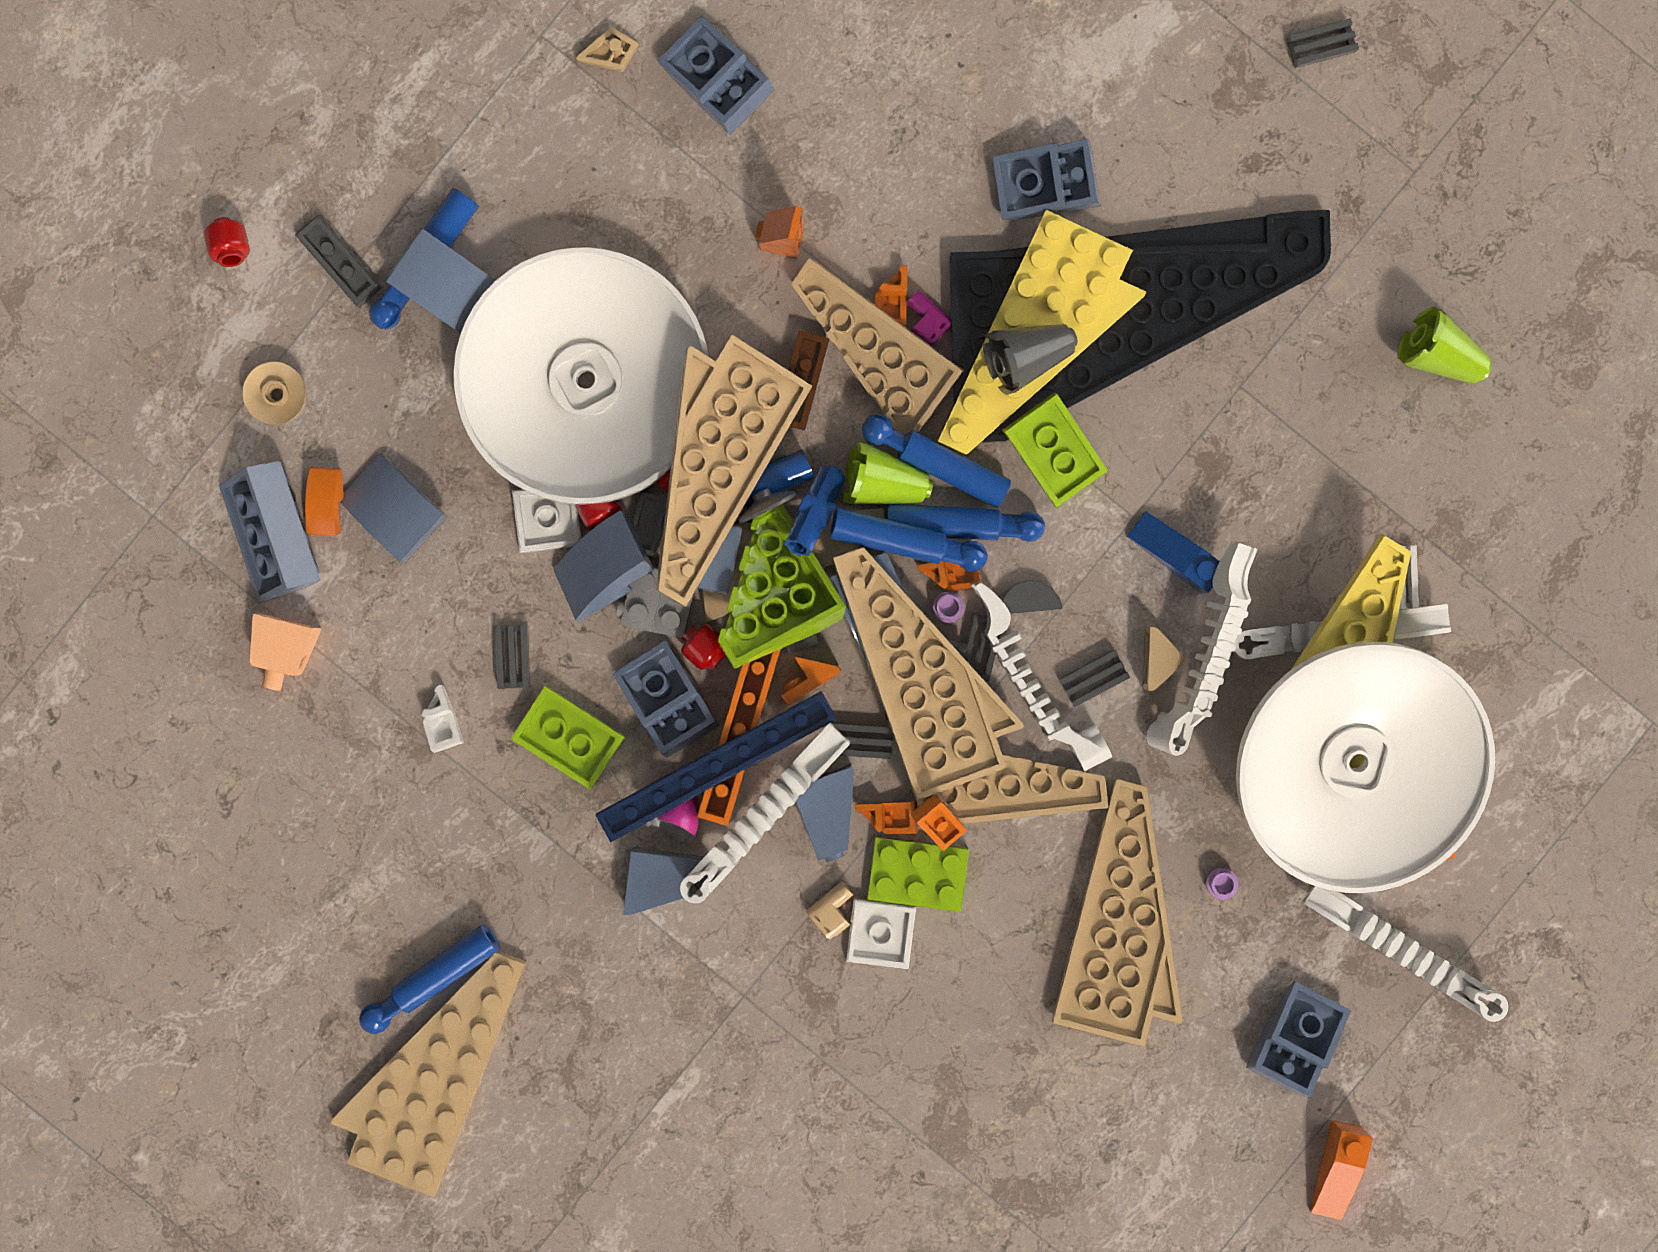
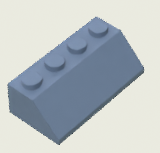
(269, 531)

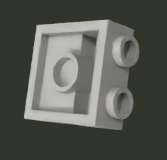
(651, 610)

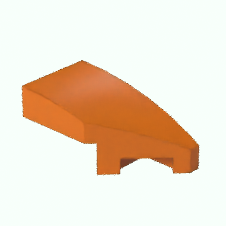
(893, 295)
(950, 575)
(890, 816)

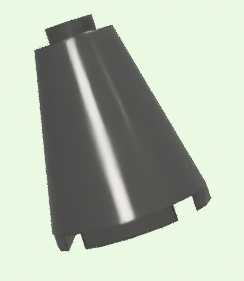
(1026, 353)

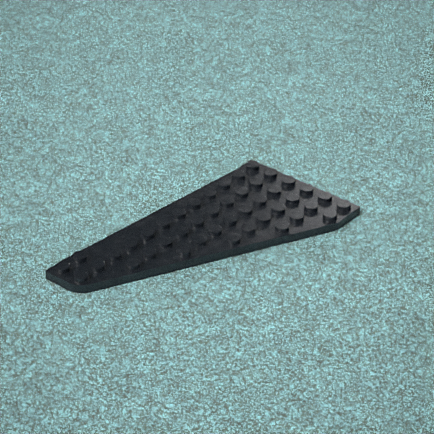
(1192, 285)

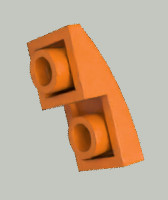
(322, 501)

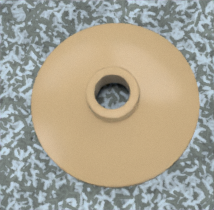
(260, 389)

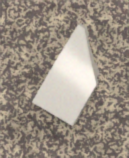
(441, 723)

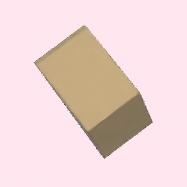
(1160, 659)

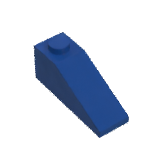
(1175, 552)

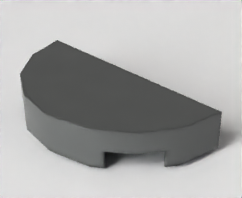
(1031, 597)

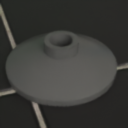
(764, 502)

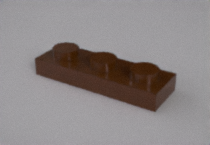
(807, 364)

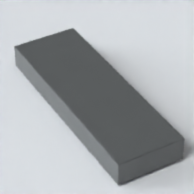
(338, 261)

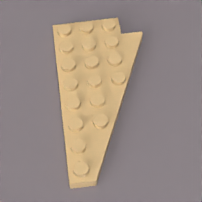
(724, 438)
(932, 697)
(1121, 946)
(422, 1096)

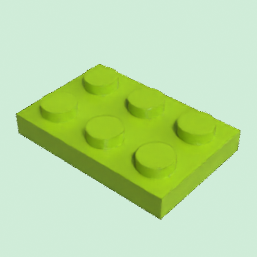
(1055, 450)
(568, 737)
(918, 874)

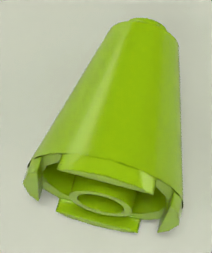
(1443, 349)
(883, 479)

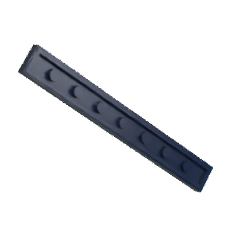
(716, 766)

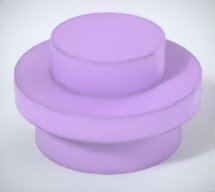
(948, 607)
(1222, 883)

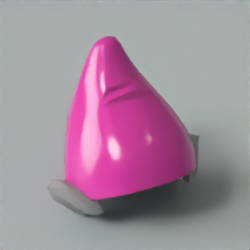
(680, 821)

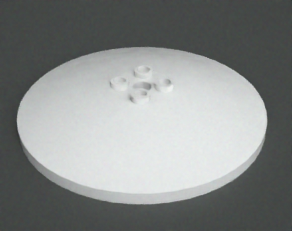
(523, 366)
(1408, 801)

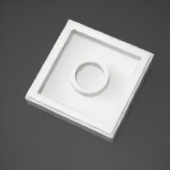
(545, 523)
(881, 933)

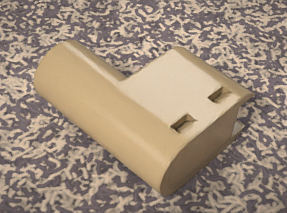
(826, 912)

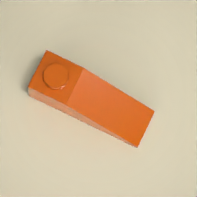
(781, 231)
(1340, 1169)

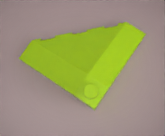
(777, 595)

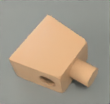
(280, 647)

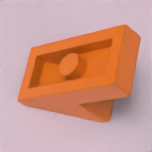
(817, 674)
(938, 822)

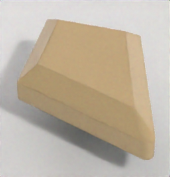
(609, 51)

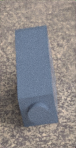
(828, 812)
(656, 878)

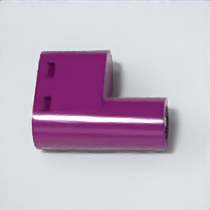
(933, 321)

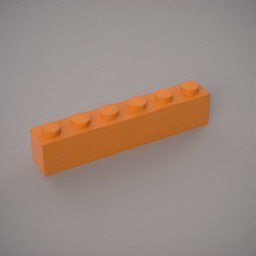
(742, 716)

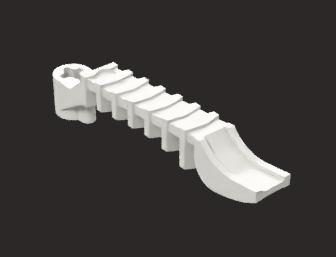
(1295, 637)
(1174, 729)
(1087, 744)
(764, 813)
(1407, 952)

